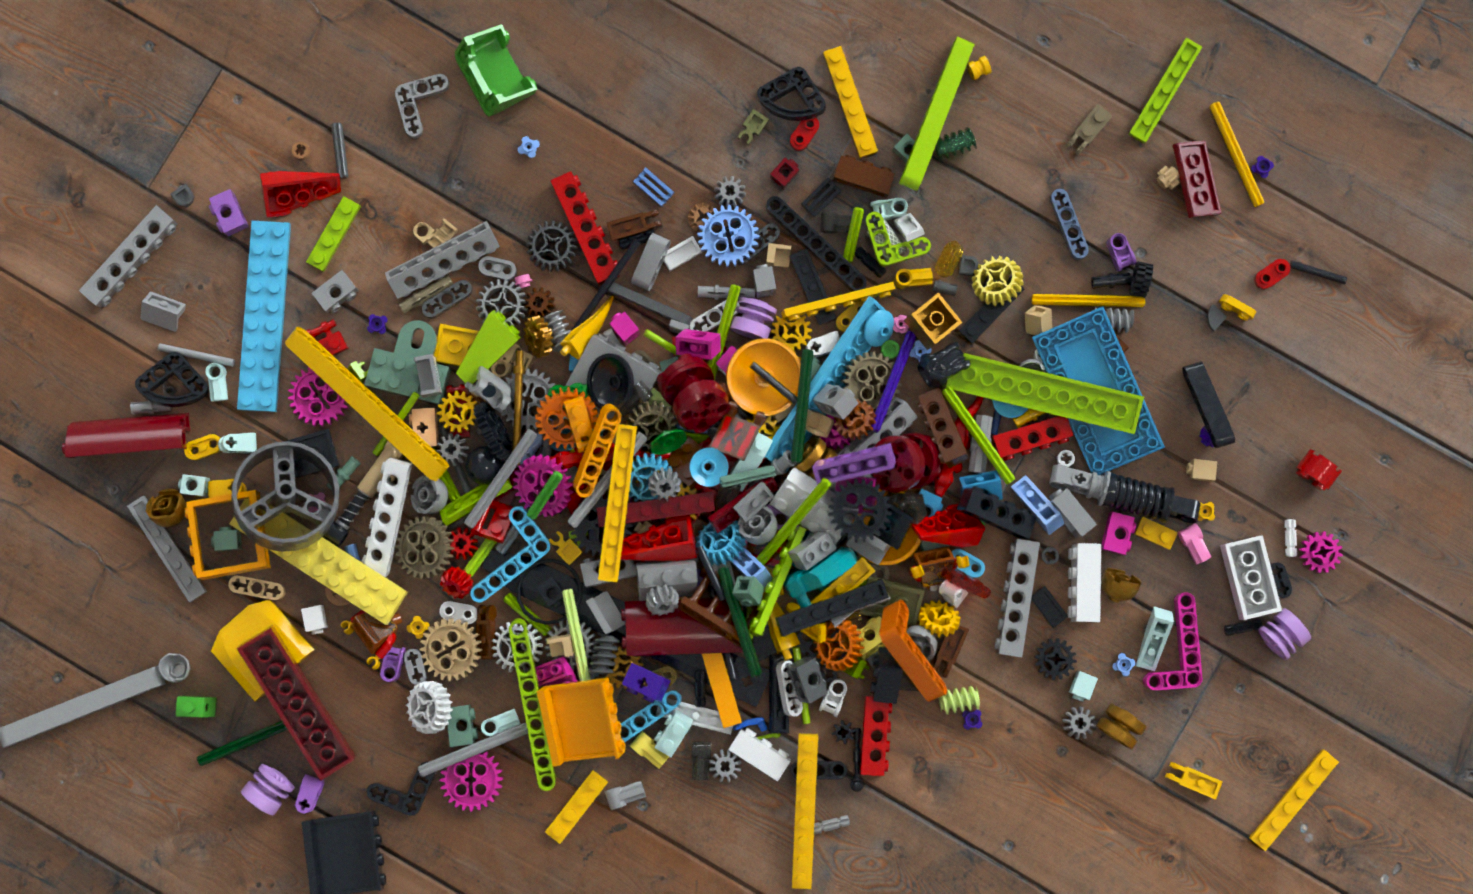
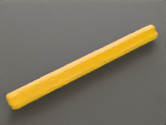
(1236, 154)
(1087, 300)

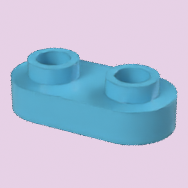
(972, 560)

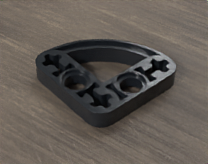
(792, 84)
(177, 370)

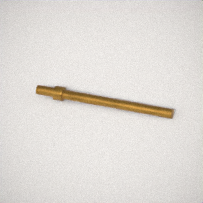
(518, 371)

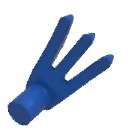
(752, 721)

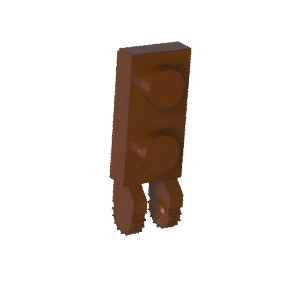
(632, 225)
(486, 629)
(950, 649)

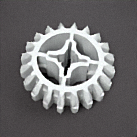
(507, 660)
(429, 707)

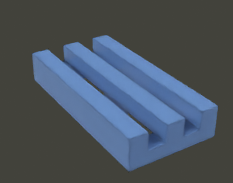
(658, 181)

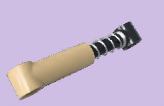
(367, 488)

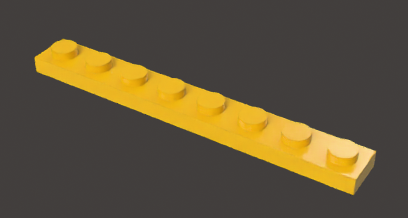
(617, 503)
(804, 811)

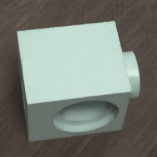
(201, 489)
(1082, 686)

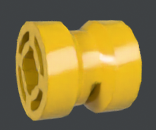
(979, 68)

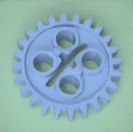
(712, 239)

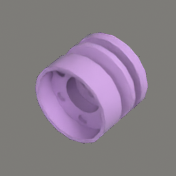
(753, 317)
(1283, 635)
(265, 792)

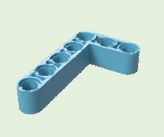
(516, 559)
(648, 716)

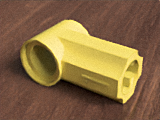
(645, 746)

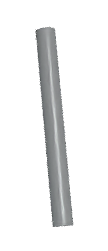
(197, 355)

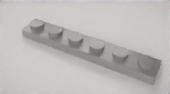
(168, 551)

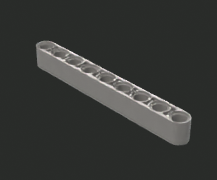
(80, 706)

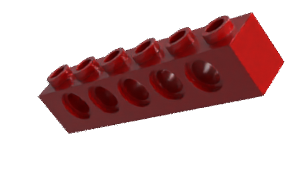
(561, 186)

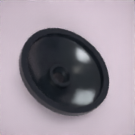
(610, 381)

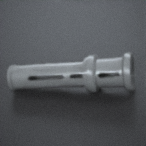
(780, 465)

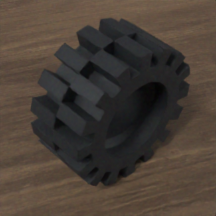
(1141, 279)

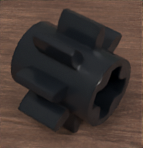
(846, 727)

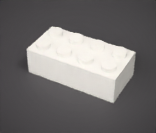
(795, 491)
(1250, 578)
(1085, 582)

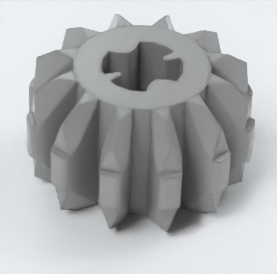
(722, 192)
(448, 445)
(668, 479)
(662, 600)
(1083, 717)
(718, 765)

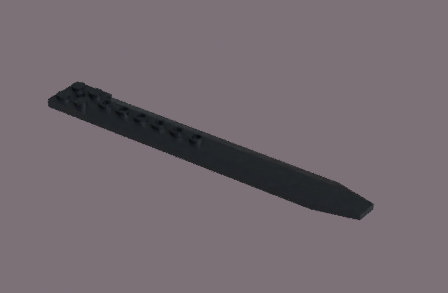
(683, 662)

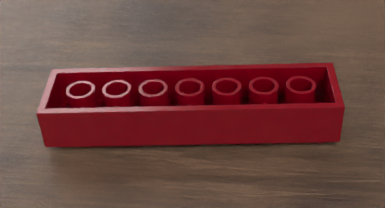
(296, 702)

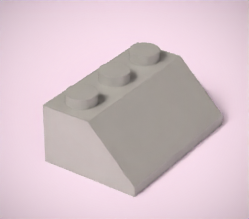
(679, 574)

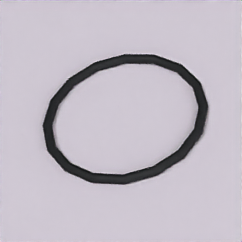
(534, 565)

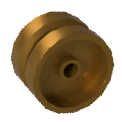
(814, 450)
(1121, 726)

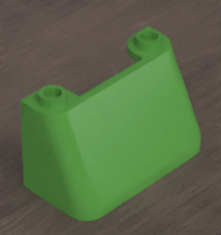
(492, 70)

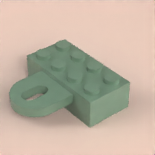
(398, 372)

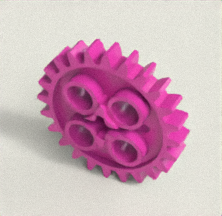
(305, 406)
(527, 486)
(489, 779)

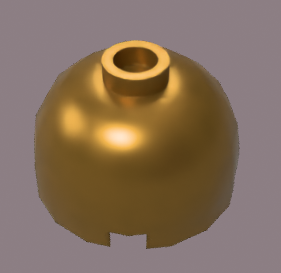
(166, 508)
(1118, 585)

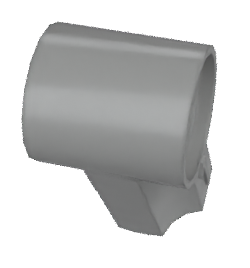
(620, 796)

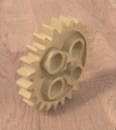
(459, 665)

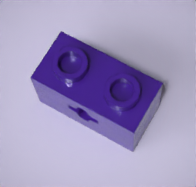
(656, 684)

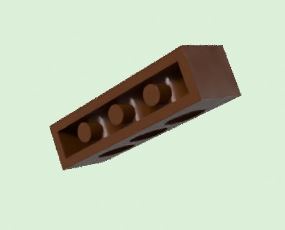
(957, 452)

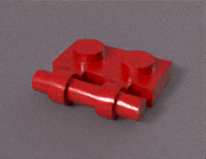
(334, 342)

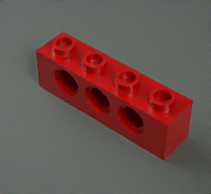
(1058, 424)
(868, 766)

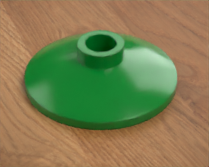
(668, 441)

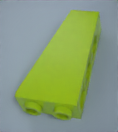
(489, 346)

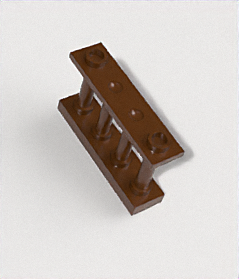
(707, 616)

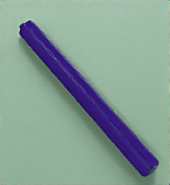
(893, 380)

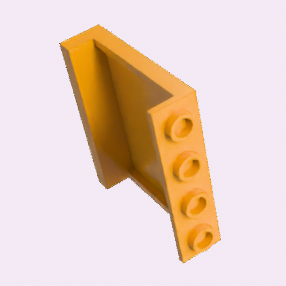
(580, 721)

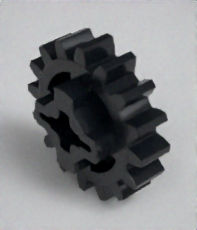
(1054, 668)

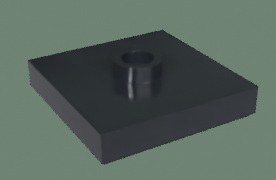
(896, 529)

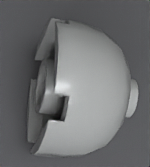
(429, 495)
(760, 527)
(924, 640)

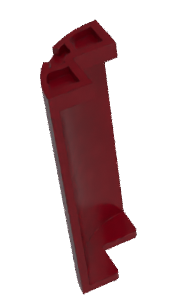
(126, 435)
(672, 632)

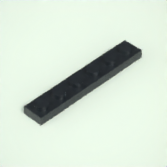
(831, 607)

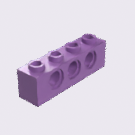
(855, 464)

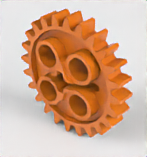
(554, 406)

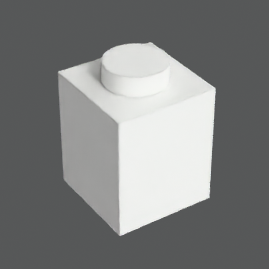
(314, 619)

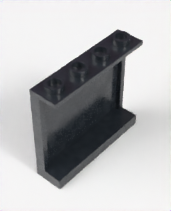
(344, 854)

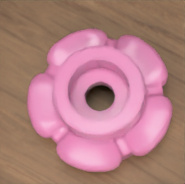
(523, 280)
(897, 328)

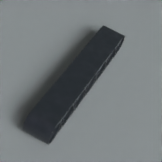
(811, 236)

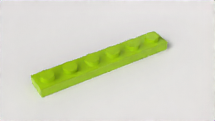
(1165, 90)
(774, 587)

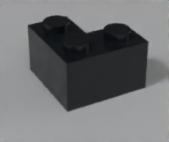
(887, 677)

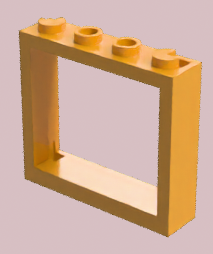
(195, 548)

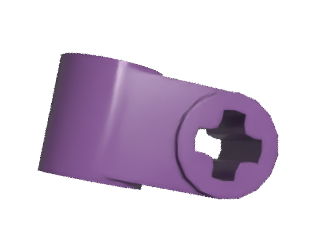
(1121, 253)
(394, 662)
(309, 790)

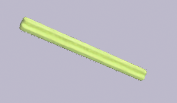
(576, 635)

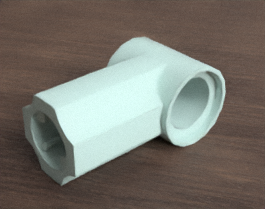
(217, 384)
(502, 722)

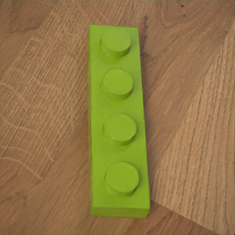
(333, 234)
(466, 503)

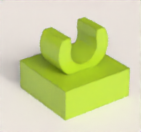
(356, 370)
(857, 669)

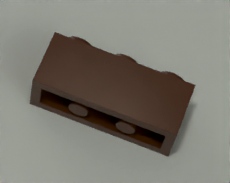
(864, 176)

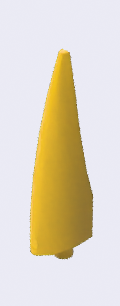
(579, 337)
(781, 644)

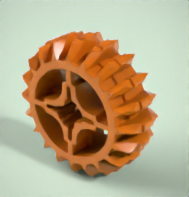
(830, 656)

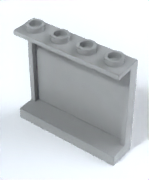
(600, 345)

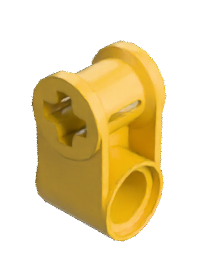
(223, 487)

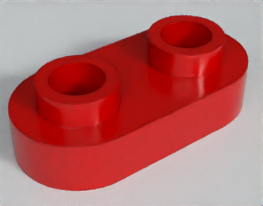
(805, 132)
(1273, 274)

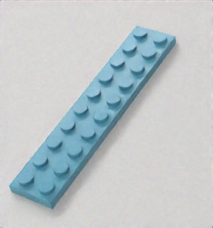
(264, 316)
(848, 346)

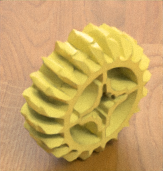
(997, 270)

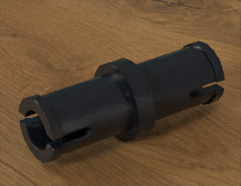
(1111, 280)

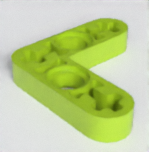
(893, 250)

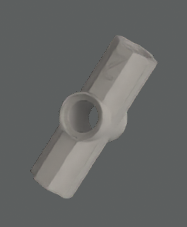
(977, 457)

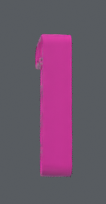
(1183, 648)

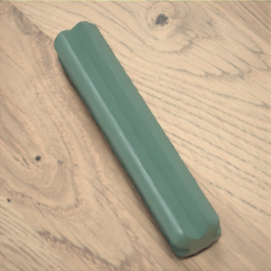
(747, 476)

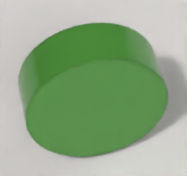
(890, 349)

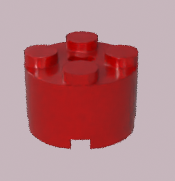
(1318, 469)

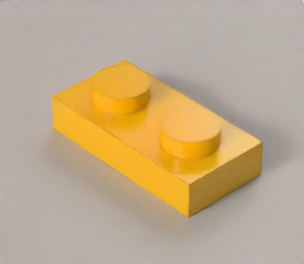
(1155, 533)

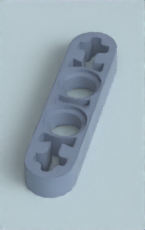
(1072, 223)

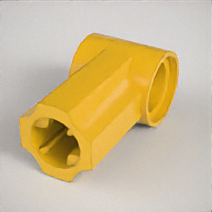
(915, 277)

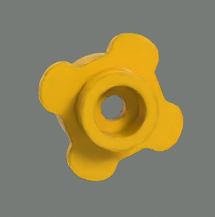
(1209, 507)
(418, 632)

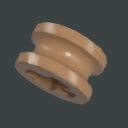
(295, 148)

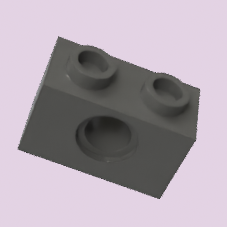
(799, 673)

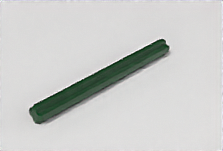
(802, 406)
(739, 622)
(241, 743)

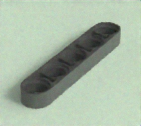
(649, 304)

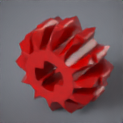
(467, 548)
(456, 582)

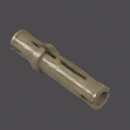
(425, 294)

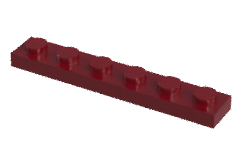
(664, 509)

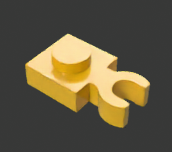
(567, 550)

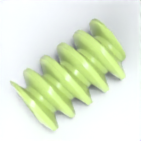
(959, 700)

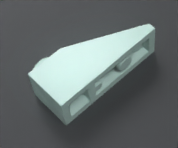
(754, 458)
(1155, 638)

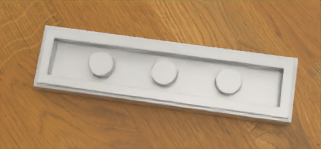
(701, 716)

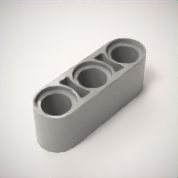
(650, 262)

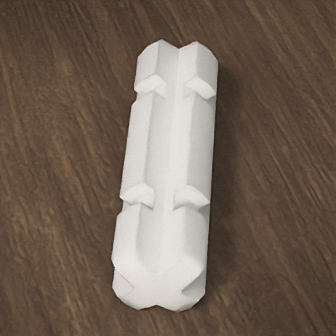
(1290, 538)

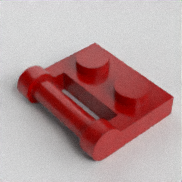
(499, 524)

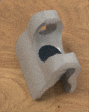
(491, 389)

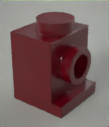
(785, 165)

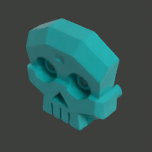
(819, 575)

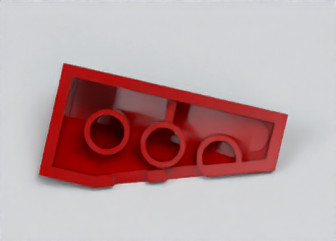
(290, 190)
(950, 528)
(662, 543)

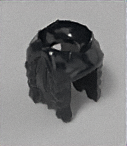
(942, 365)

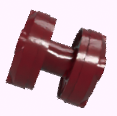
(693, 393)
(910, 464)

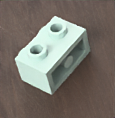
(674, 732)

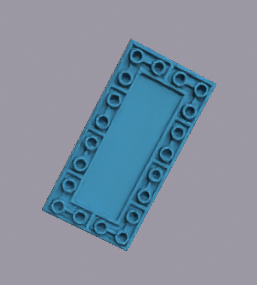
(1091, 353)

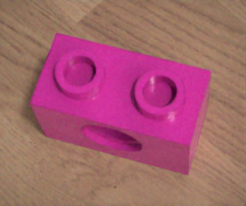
(624, 328)
(698, 343)
(1109, 541)

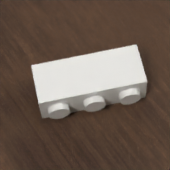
(760, 753)

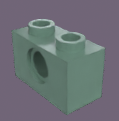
(459, 737)

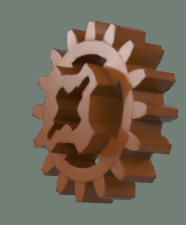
(856, 421)

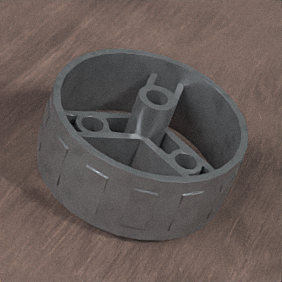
(285, 496)

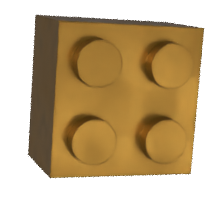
(933, 321)

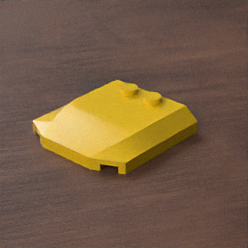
(245, 626)

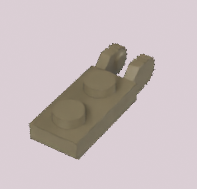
(1090, 128)

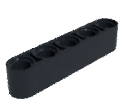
(1208, 404)

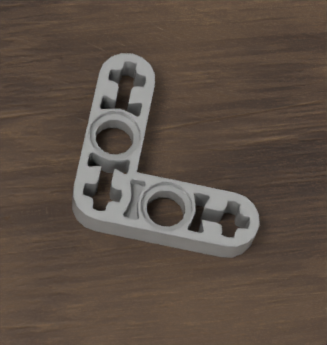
(413, 95)

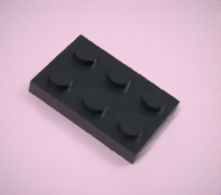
(322, 443)

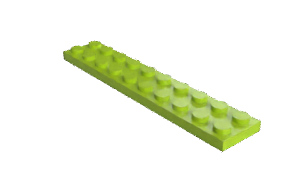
(1049, 393)

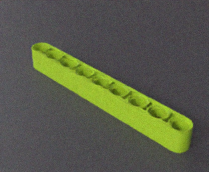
(936, 114)
(527, 695)

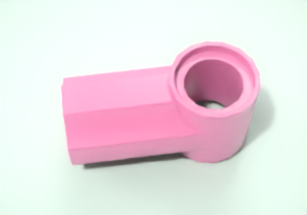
(1193, 540)

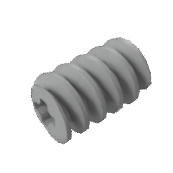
(1120, 320)
(557, 328)

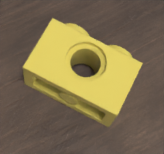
(871, 647)

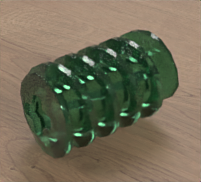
(955, 142)

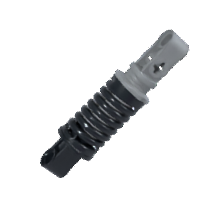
(1118, 491)

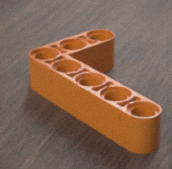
(906, 652)

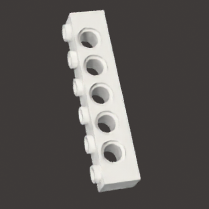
(402, 471)

